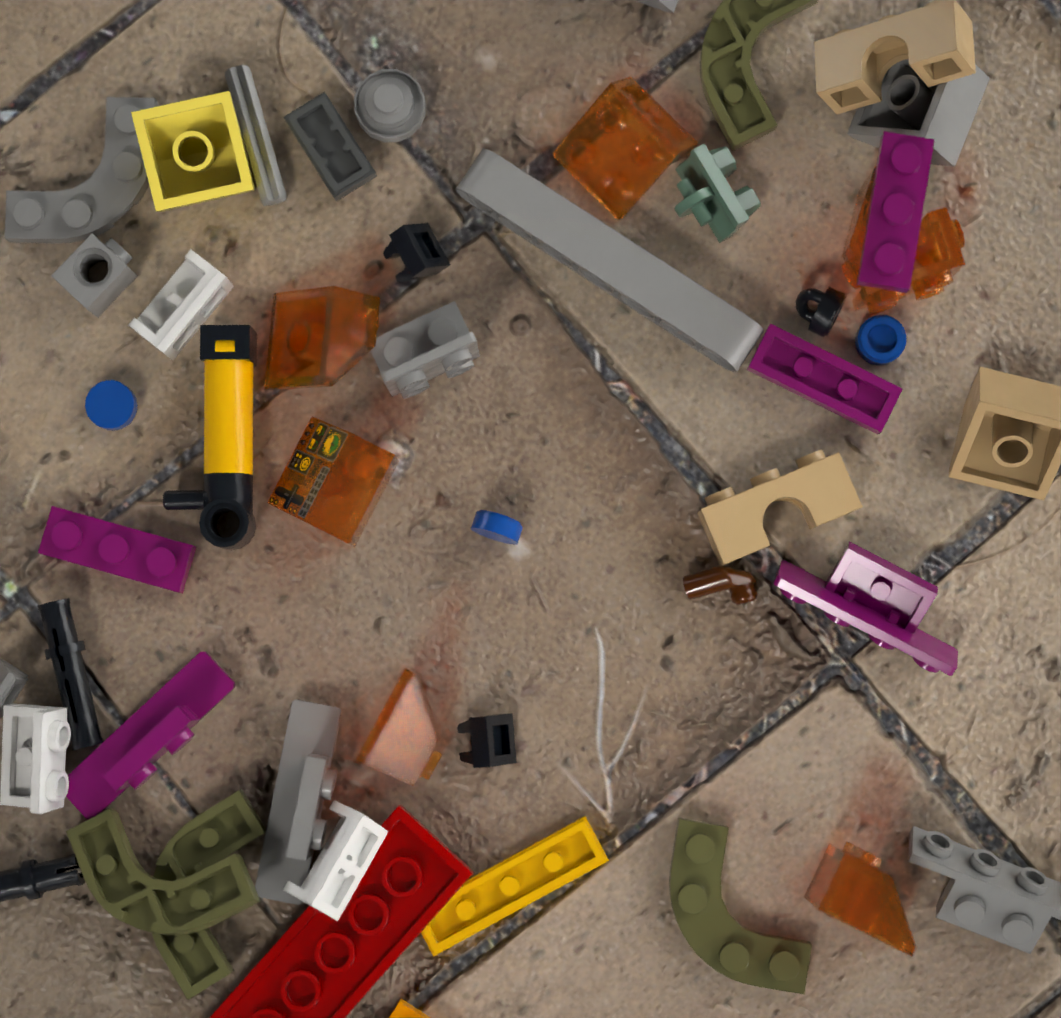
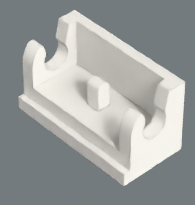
(182, 305)
(340, 862)

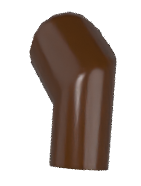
(720, 579)

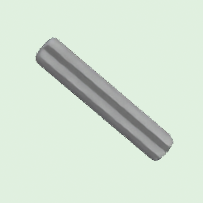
(255, 135)

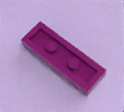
(895, 212)
(824, 379)
(117, 549)

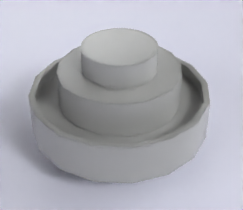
(390, 105)

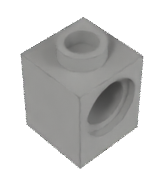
(75, 270)

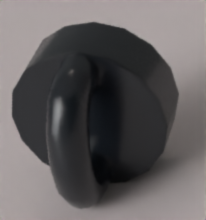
(827, 311)

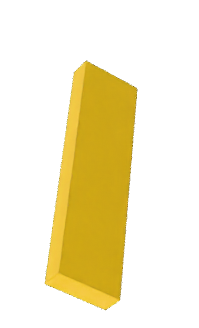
(516, 883)

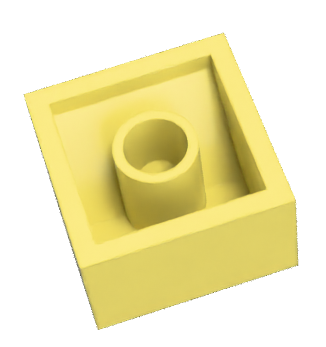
(193, 151)

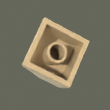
(1009, 434)

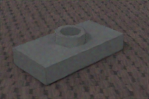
(330, 146)

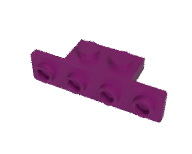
(875, 599)
(147, 735)

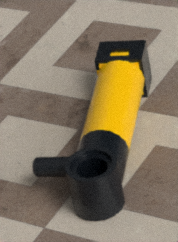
(228, 361)

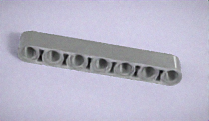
(609, 260)

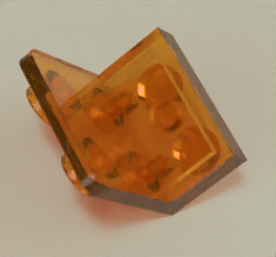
(934, 271)

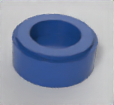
(880, 340)
(111, 405)
(497, 527)

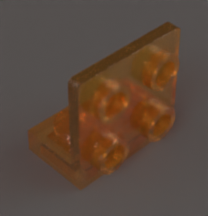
(623, 146)

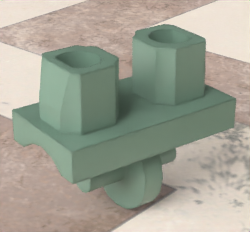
(710, 195)

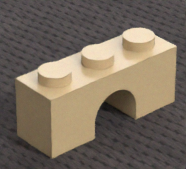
(856, 60)
(817, 488)

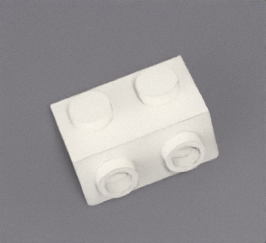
(34, 757)

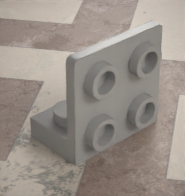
(425, 350)

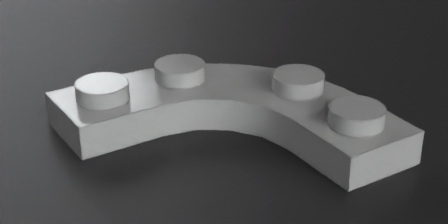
(95, 203)

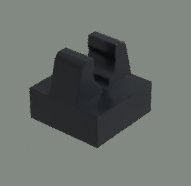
(418, 251)
(490, 740)

